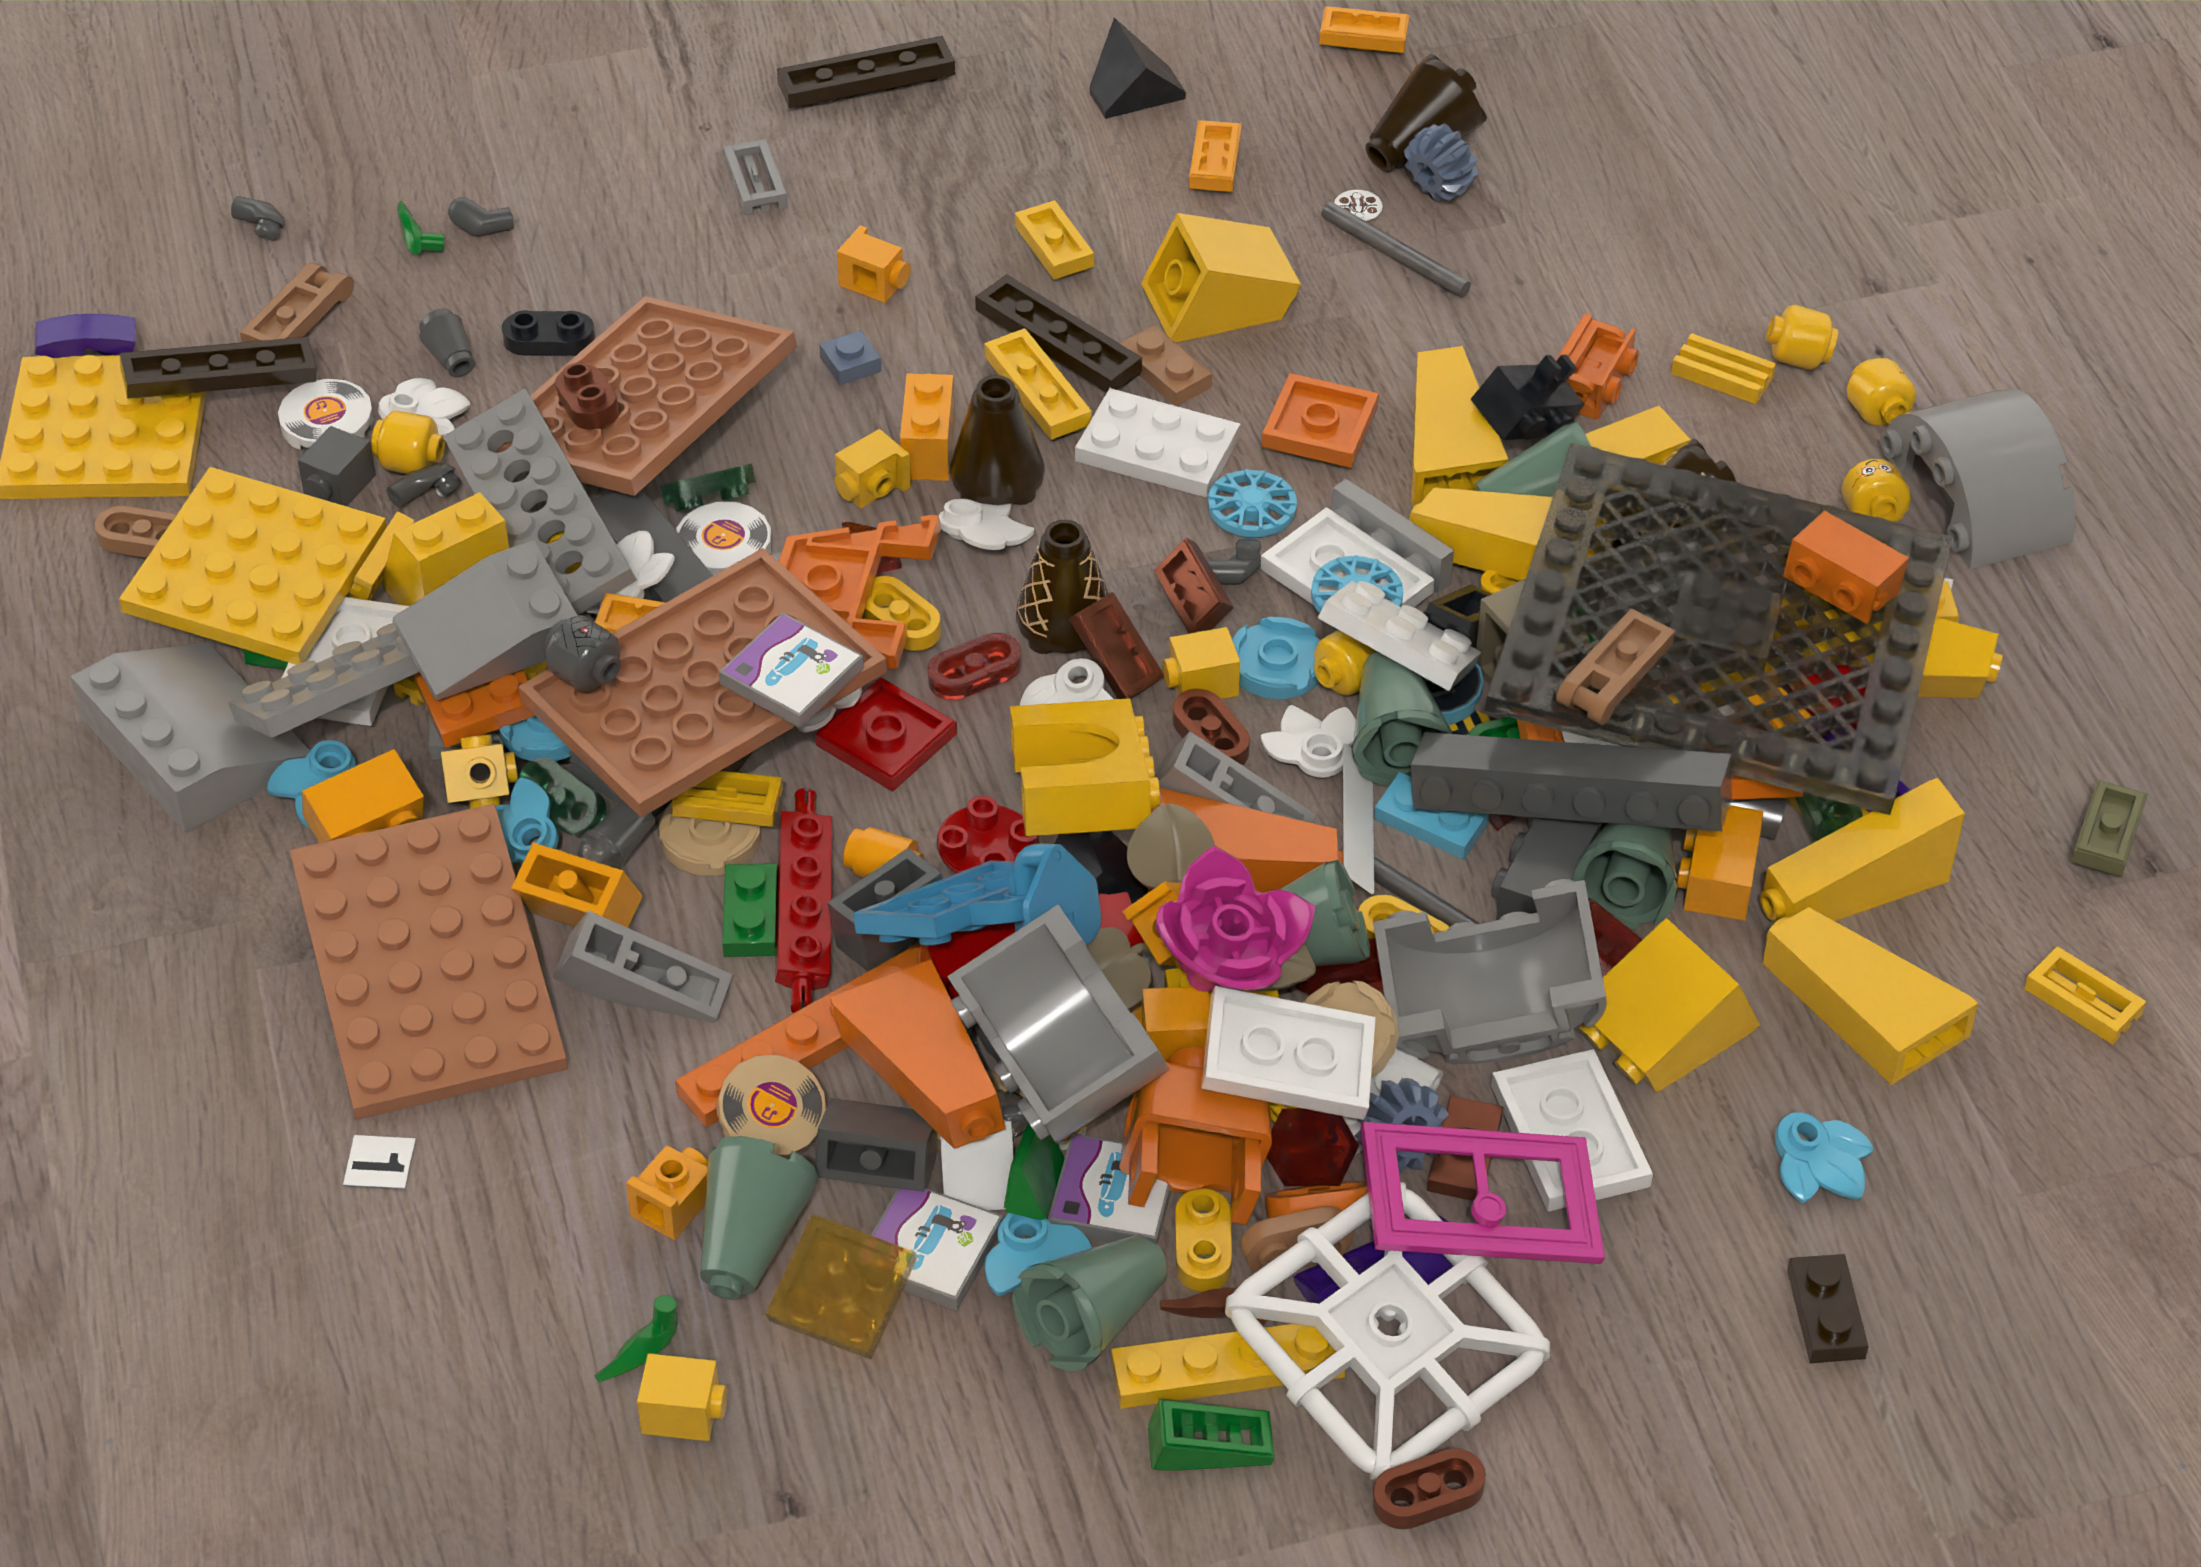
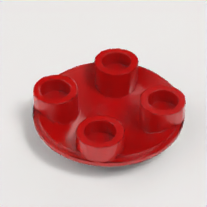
(981, 835)

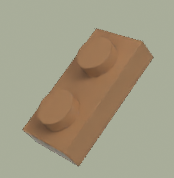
(1168, 366)

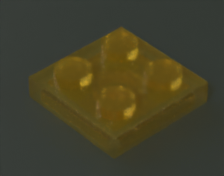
(841, 1286)

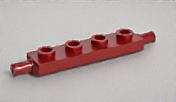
(802, 900)

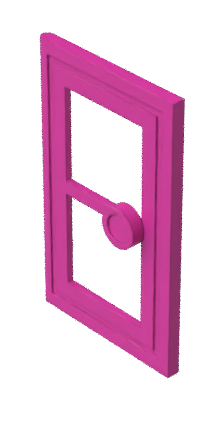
(1487, 1239)

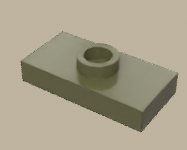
(2109, 828)

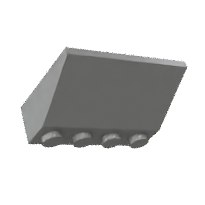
(175, 730)

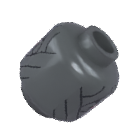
(582, 653)

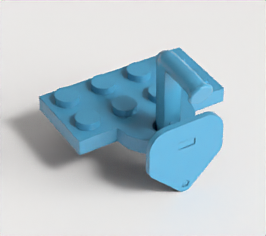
(990, 895)

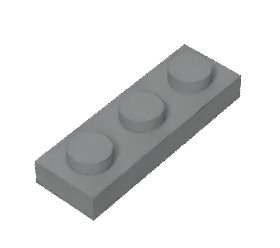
(1394, 532)

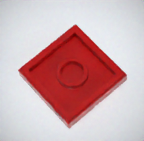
(886, 734)

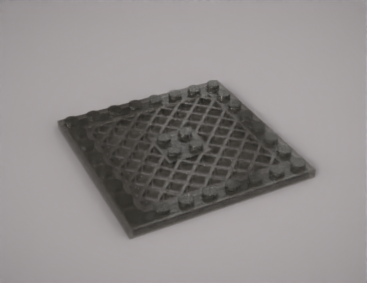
(1722, 627)

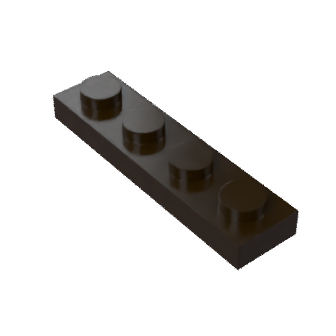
(865, 72)
(1059, 333)
(217, 367)

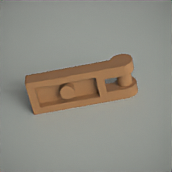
(299, 305)
(1615, 665)

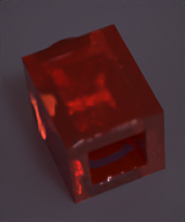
(1311, 1148)

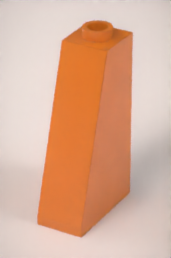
(1267, 844)
(921, 1051)

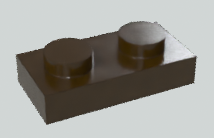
(1827, 1308)

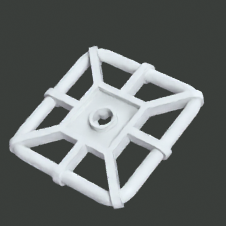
(1384, 1361)

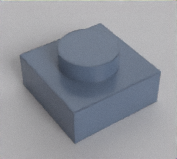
(850, 357)

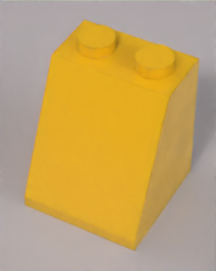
(1218, 277)
(442, 548)
(1669, 1009)

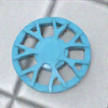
(1252, 503)
(1348, 564)

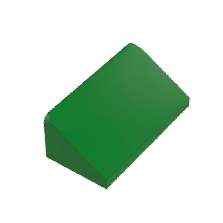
(1033, 1176)

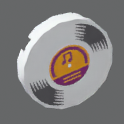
(322, 404)
(725, 533)

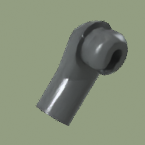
(266, 216)
(477, 220)
(419, 481)
(1239, 566)

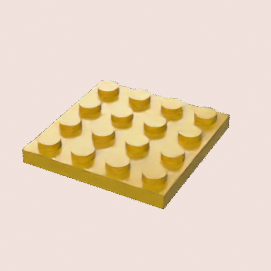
(84, 439)
(253, 566)

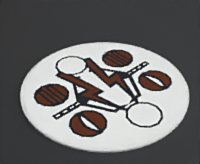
(1360, 203)

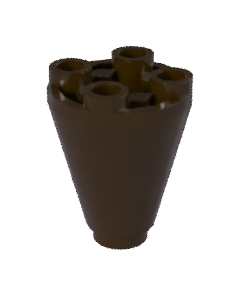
(1428, 97)
(996, 448)

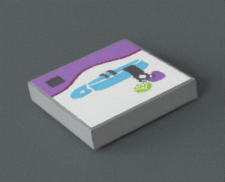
(791, 670)
(1095, 1194)
(946, 1238)

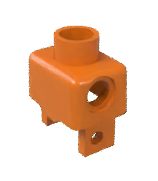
(1195, 1137)

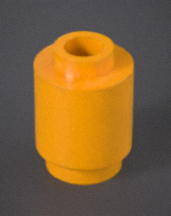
(872, 848)

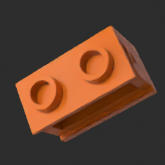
(1601, 363)
(1845, 566)

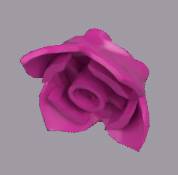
(1259, 926)

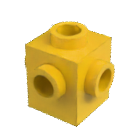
(457, 771)

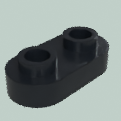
(547, 333)

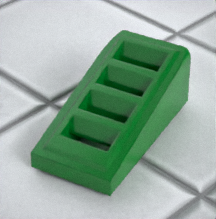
(1188, 1453)

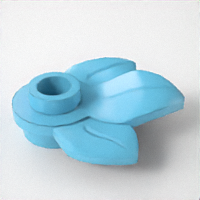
(302, 773)
(527, 819)
(1825, 1160)
(1016, 1254)

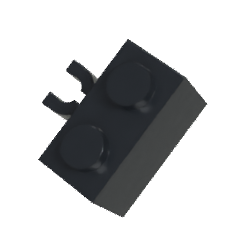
(1529, 398)

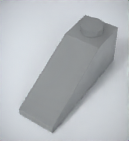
(1206, 772)
(639, 971)

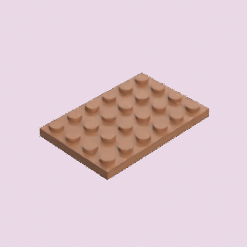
(671, 380)
(665, 712)
(427, 961)

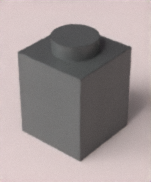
(336, 466)

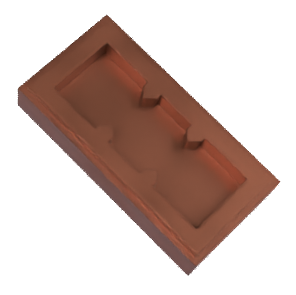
(1193, 587)
(1116, 647)
(1452, 1173)

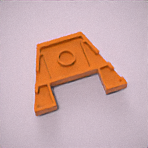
(844, 566)

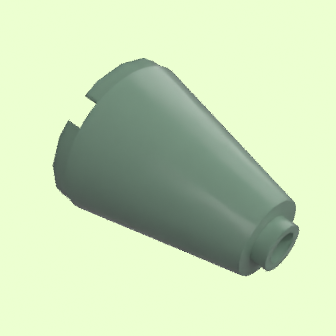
(1537, 468)
(1392, 719)
(1631, 873)
(1337, 930)
(749, 1211)
(1087, 1298)

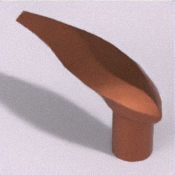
(1202, 1305)

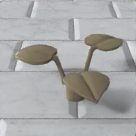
(1158, 853)

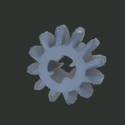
(1441, 162)
(1408, 1105)

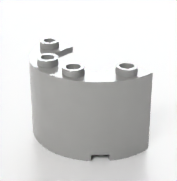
(1999, 469)
(1495, 984)
(1055, 1026)

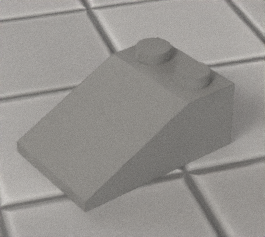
(484, 621)

